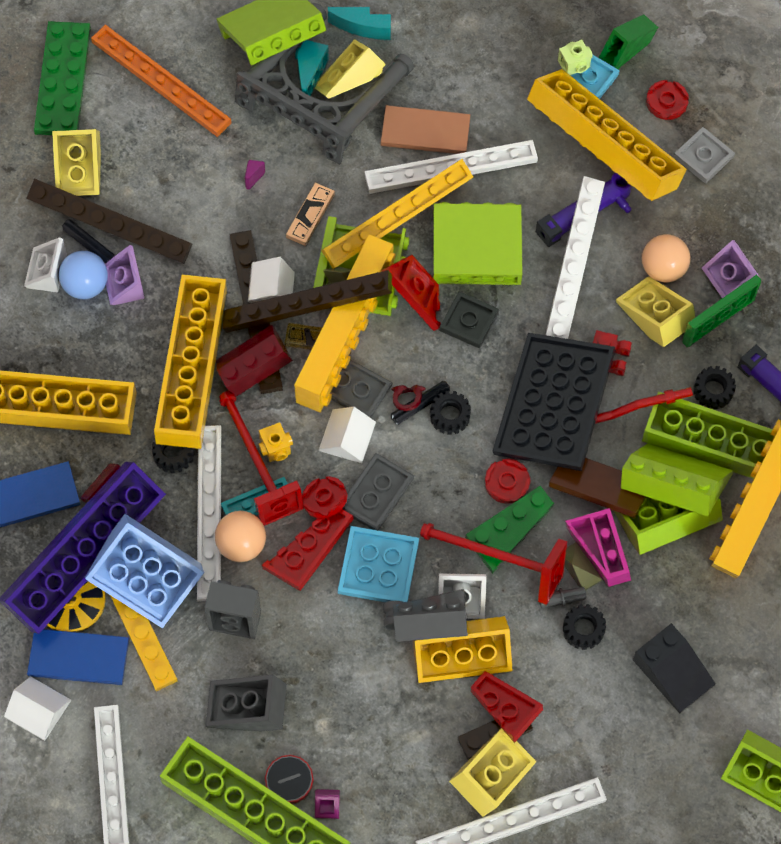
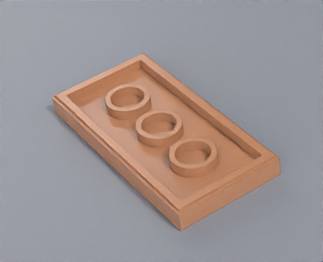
(425, 130)

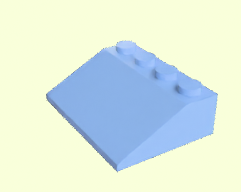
(144, 571)

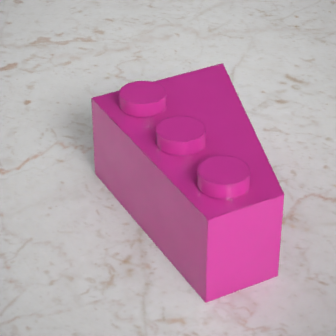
(601, 544)

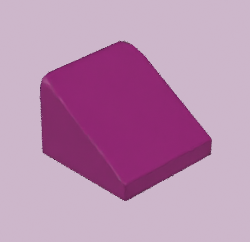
(254, 172)
(327, 803)

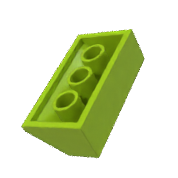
(756, 769)

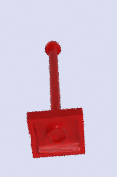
(277, 502)
(551, 571)

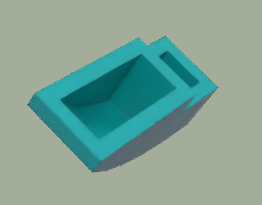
(360, 22)

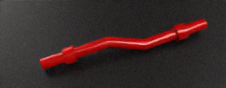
(668, 397)

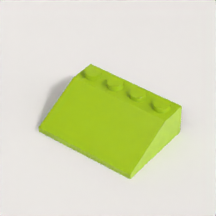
(674, 478)
(662, 523)

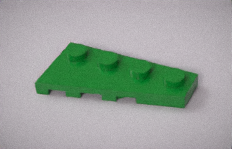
(511, 525)

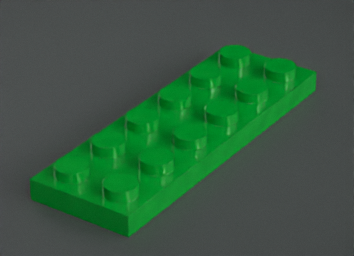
(62, 77)

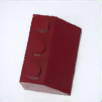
(253, 361)

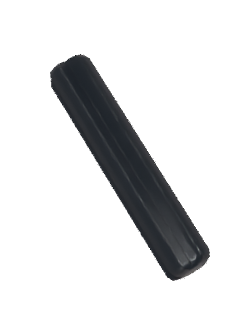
(87, 240)
(427, 398)

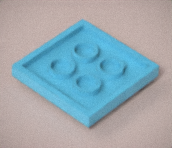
(378, 565)

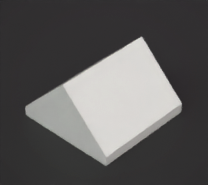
(45, 265)
(270, 279)
(347, 434)
(474, 591)
(36, 707)

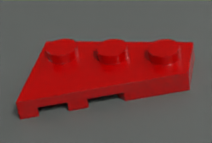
(506, 704)

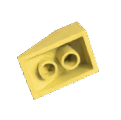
(351, 69)
(77, 161)
(657, 310)
(492, 772)

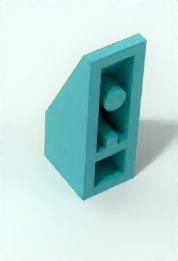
(311, 60)

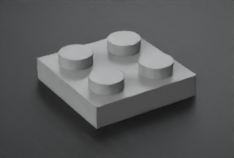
(704, 155)

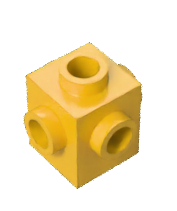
(275, 442)

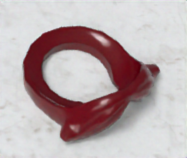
(416, 389)

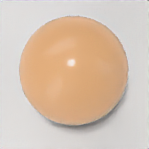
(666, 258)
(240, 536)

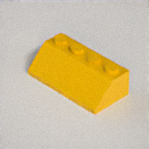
(483, 650)

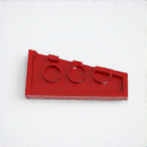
(304, 555)

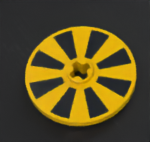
(82, 612)

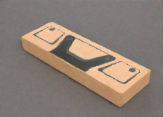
(310, 214)

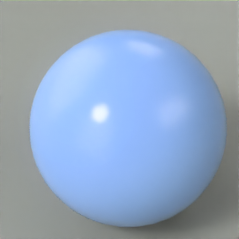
(83, 274)

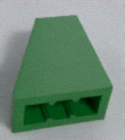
(628, 40)

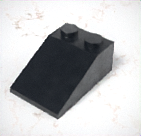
(674, 668)

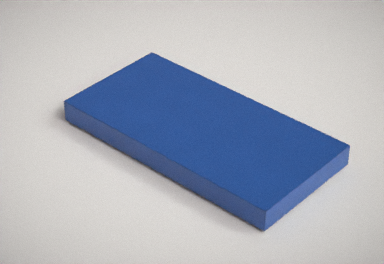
(37, 494)
(78, 657)

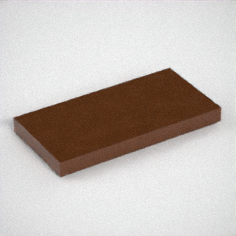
(597, 485)

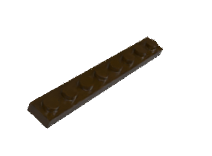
(109, 221)
(244, 256)
(307, 301)

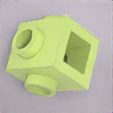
(575, 57)

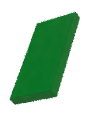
(721, 311)

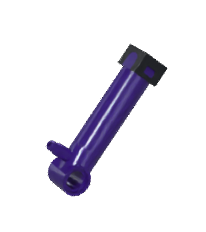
(553, 227)
(756, 365)

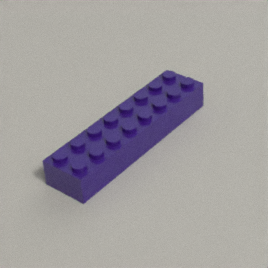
(67, 559)

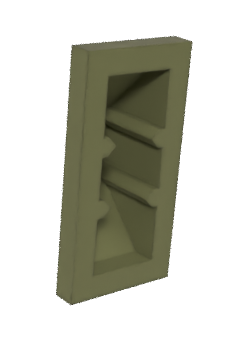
(580, 567)

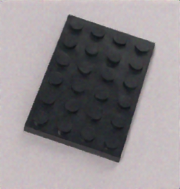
(554, 401)

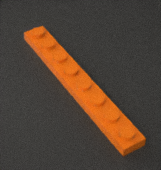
(161, 80)

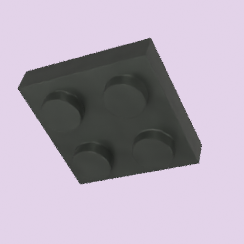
(469, 319)

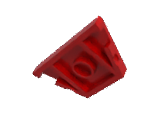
(417, 288)

